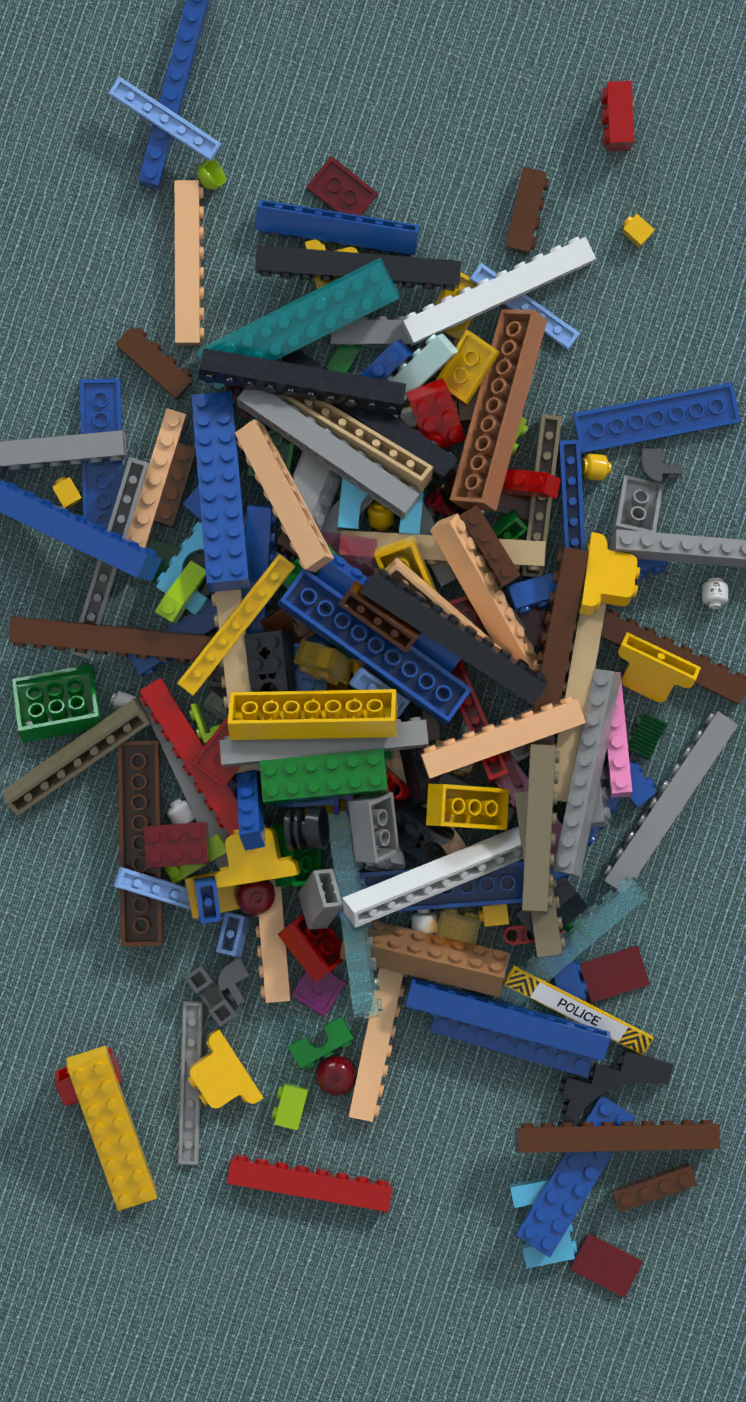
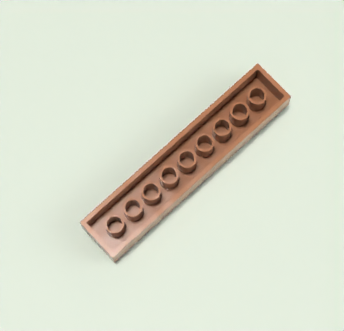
(498, 410)

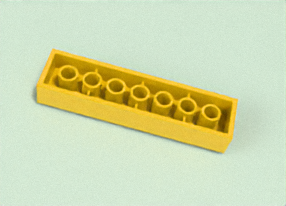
(313, 714)
(111, 1128)

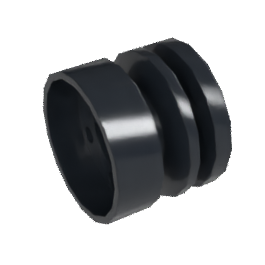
(306, 828)

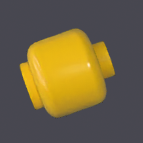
(595, 467)
(380, 517)

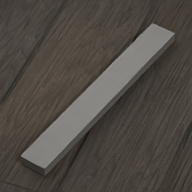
(189, 1097)

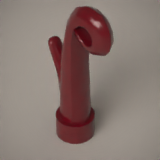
(437, 503)

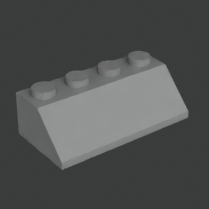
(316, 485)

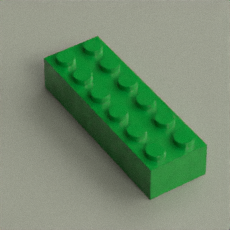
(323, 776)

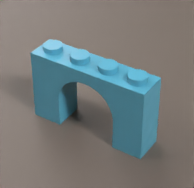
(351, 502)
(178, 564)
(526, 1194)

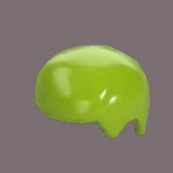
(211, 174)

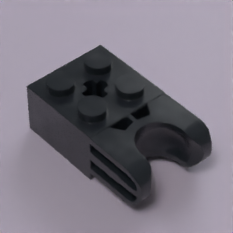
(271, 660)
(416, 836)

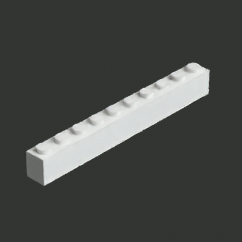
(498, 290)
(433, 877)

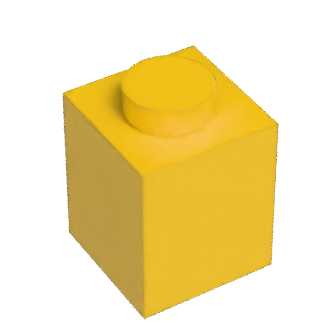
(637, 230)
(67, 492)
(494, 915)

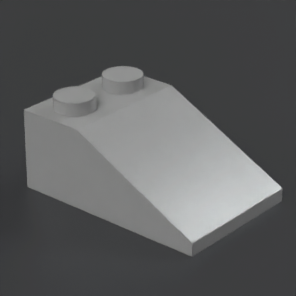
(638, 505)

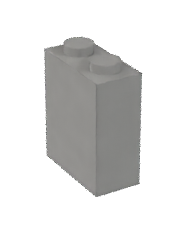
(320, 899)

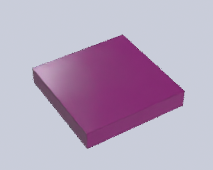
(318, 995)

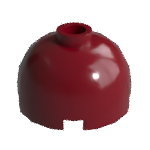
(255, 897)
(336, 1075)

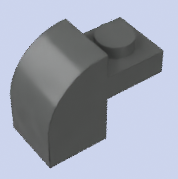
(653, 467)
(228, 978)

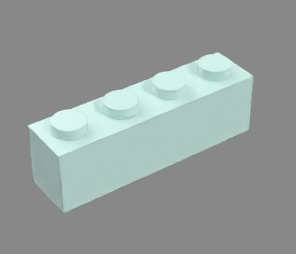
(425, 363)

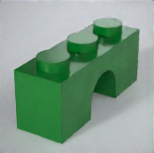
(306, 1053)

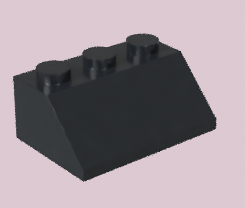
(570, 905)

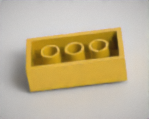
(409, 553)
(467, 806)

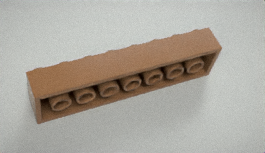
(437, 958)

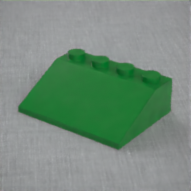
(56, 703)

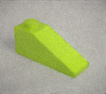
(181, 592)
(217, 849)

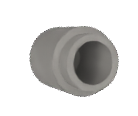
(121, 699)

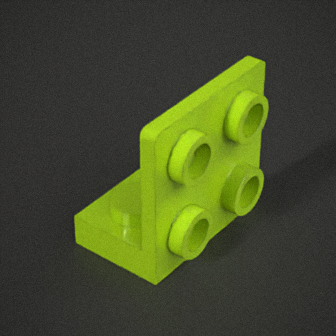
(202, 732)

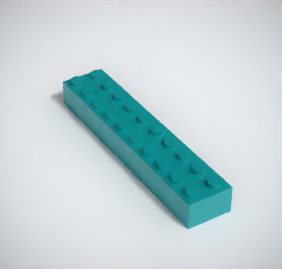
(312, 315)

